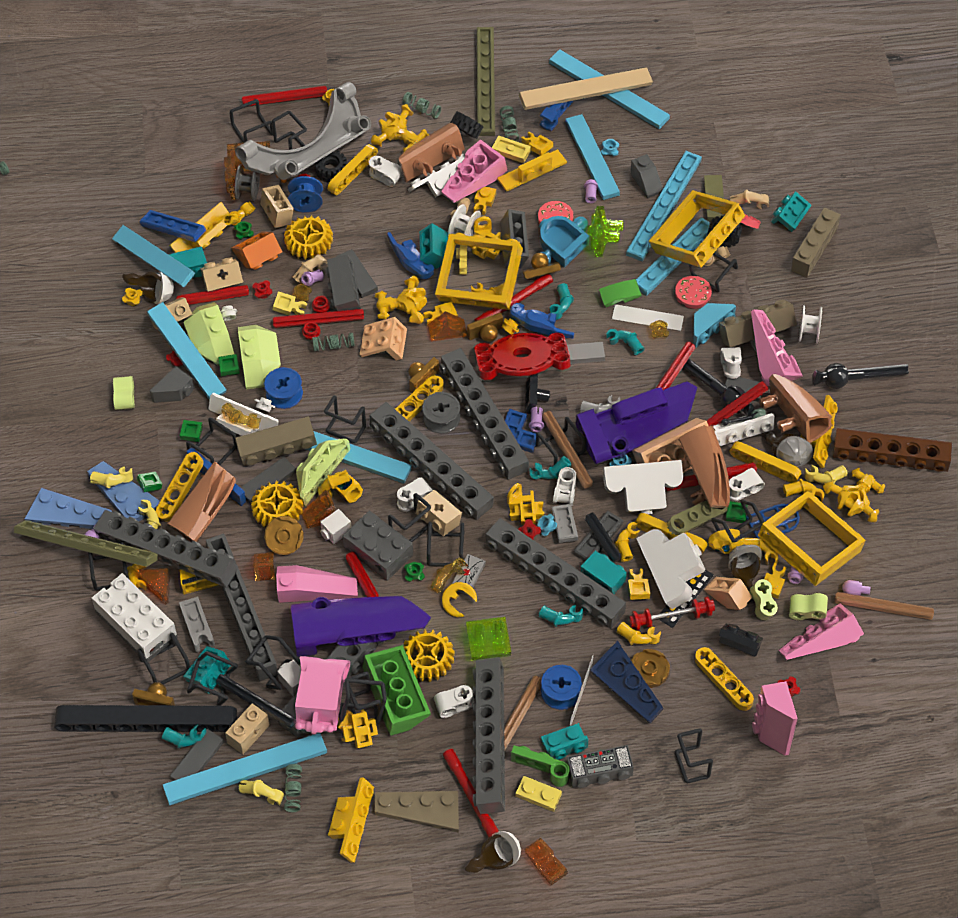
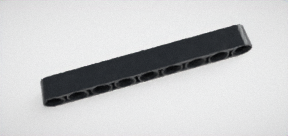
(143, 718)

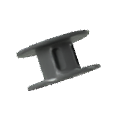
(246, 183)
(441, 412)

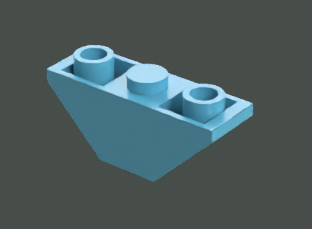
(707, 320)

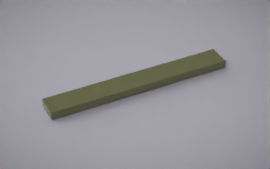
(485, 80)
(86, 543)

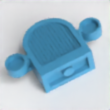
(563, 238)

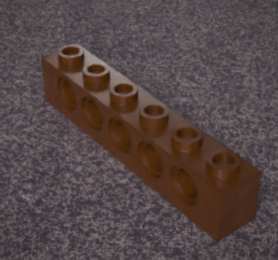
(885, 443)

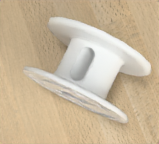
(462, 223)
(810, 324)

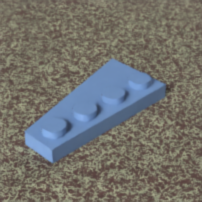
(124, 496)
(60, 509)

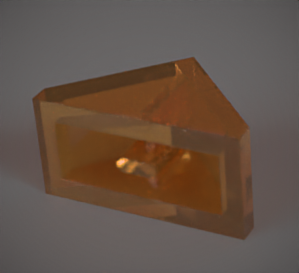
(447, 327)
(318, 510)
(264, 566)
(157, 582)

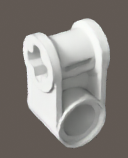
(386, 172)
(731, 362)
(745, 484)
(417, 486)
(565, 490)
(452, 701)

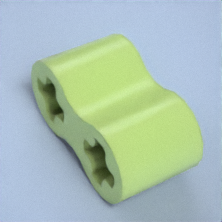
(123, 393)
(763, 599)
(808, 606)

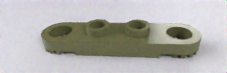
(694, 517)

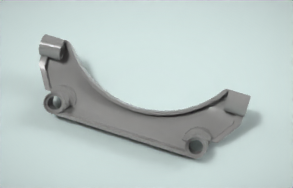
(340, 127)

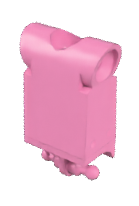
(320, 693)

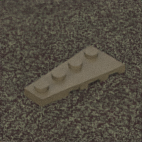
(426, 807)

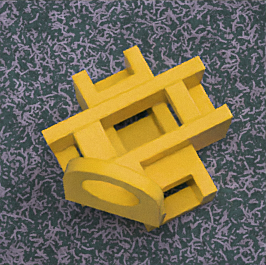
(486, 232)
(523, 511)
(361, 733)

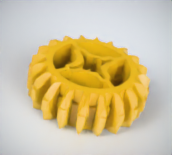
(308, 237)
(266, 500)
(431, 645)

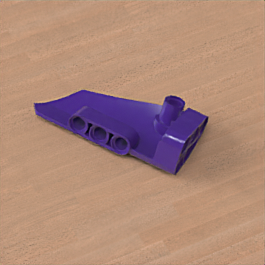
(635, 421)
(353, 621)

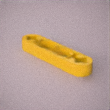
(352, 170)
(417, 403)
(765, 462)
(176, 485)
(647, 523)
(726, 677)

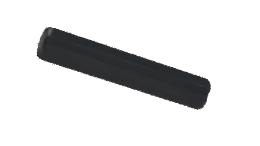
(603, 537)

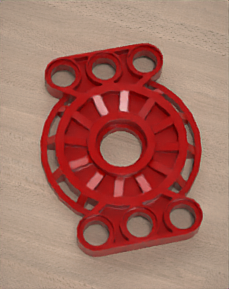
(502, 358)

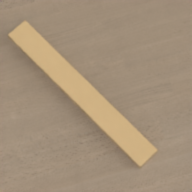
(585, 88)

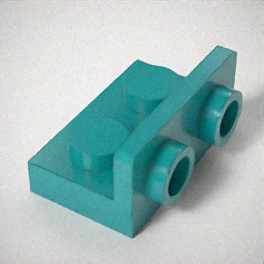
(791, 211)
(208, 669)
(565, 741)

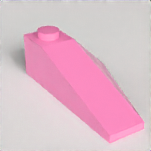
(478, 169)
(770, 350)
(306, 584)
(831, 632)

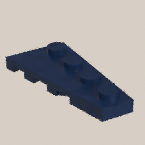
(623, 678)

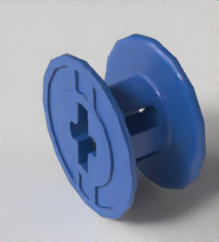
(305, 194)
(283, 387)
(563, 697)

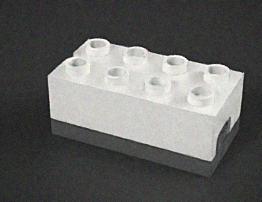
(134, 617)

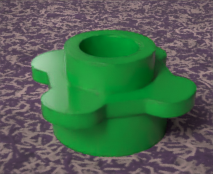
(243, 230)
(414, 566)

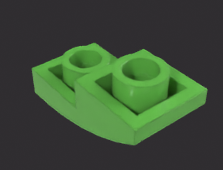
(619, 292)

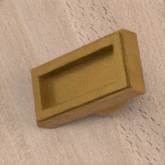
(540, 266)
(485, 328)
(420, 373)
(154, 695)

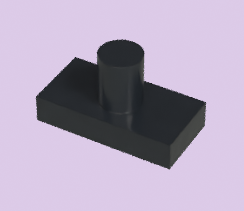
(533, 394)

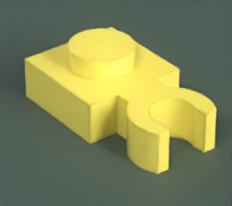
(461, 253)
(286, 303)

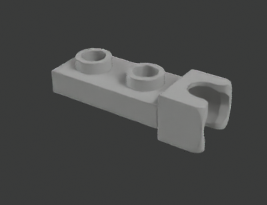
(196, 623)

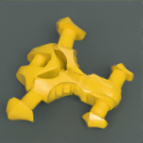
(396, 128)
(410, 301)
(855, 496)

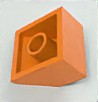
(257, 250)

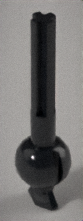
(837, 375)
(727, 394)

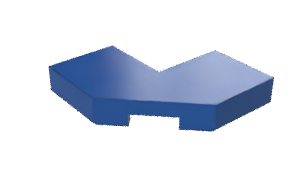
(515, 422)

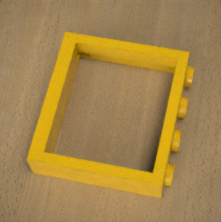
(682, 217)
(475, 298)
(797, 557)

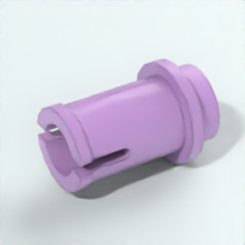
(591, 187)
(309, 278)
(536, 423)
(794, 576)

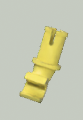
(836, 474)
(111, 480)
(151, 514)
(259, 788)

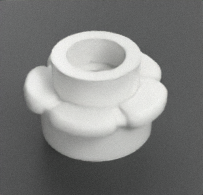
(228, 313)

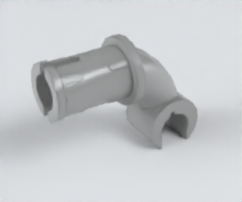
(598, 407)

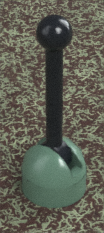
(755, 414)

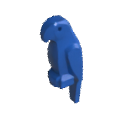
(410, 258)
(537, 321)

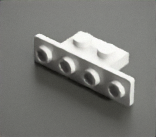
(437, 180)
(216, 403)
(743, 429)

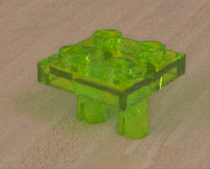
(600, 230)
(488, 638)

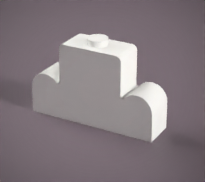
(643, 483)
(672, 564)

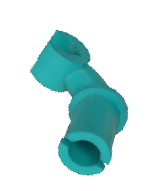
(565, 301)
(628, 337)
(552, 472)
(559, 618)
(182, 740)

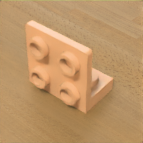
(384, 336)

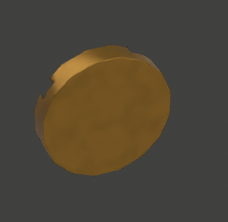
(284, 535)
(652, 666)

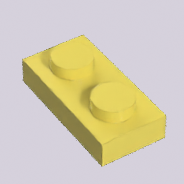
(511, 149)
(538, 793)

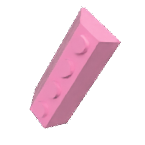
(775, 717)

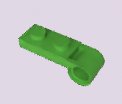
(543, 762)

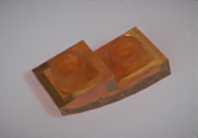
(545, 861)

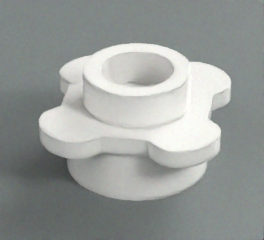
(264, 404)

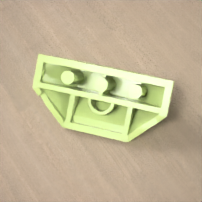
(209, 332)
(258, 354)
(318, 465)

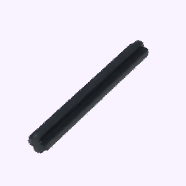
(252, 698)

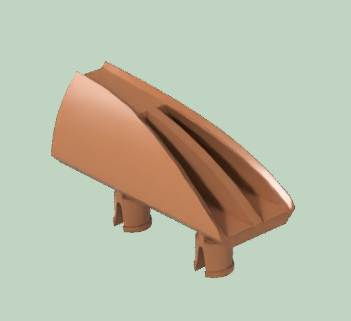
(431, 152)
(799, 406)
(708, 465)
(203, 503)

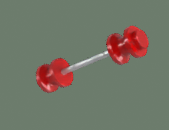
(638, 620)

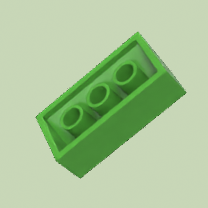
(405, 700)

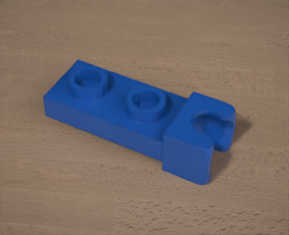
(552, 114)

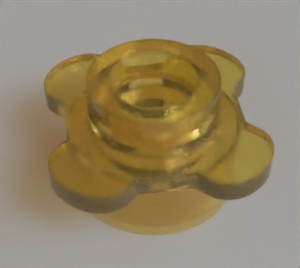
(301, 288)
(659, 325)

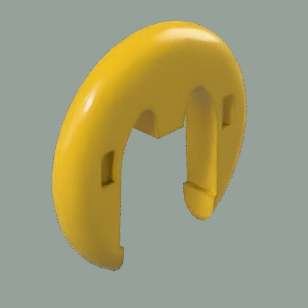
(450, 592)

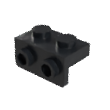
(739, 639)

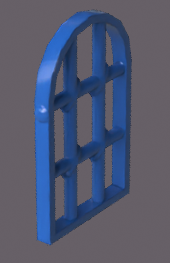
(784, 523)

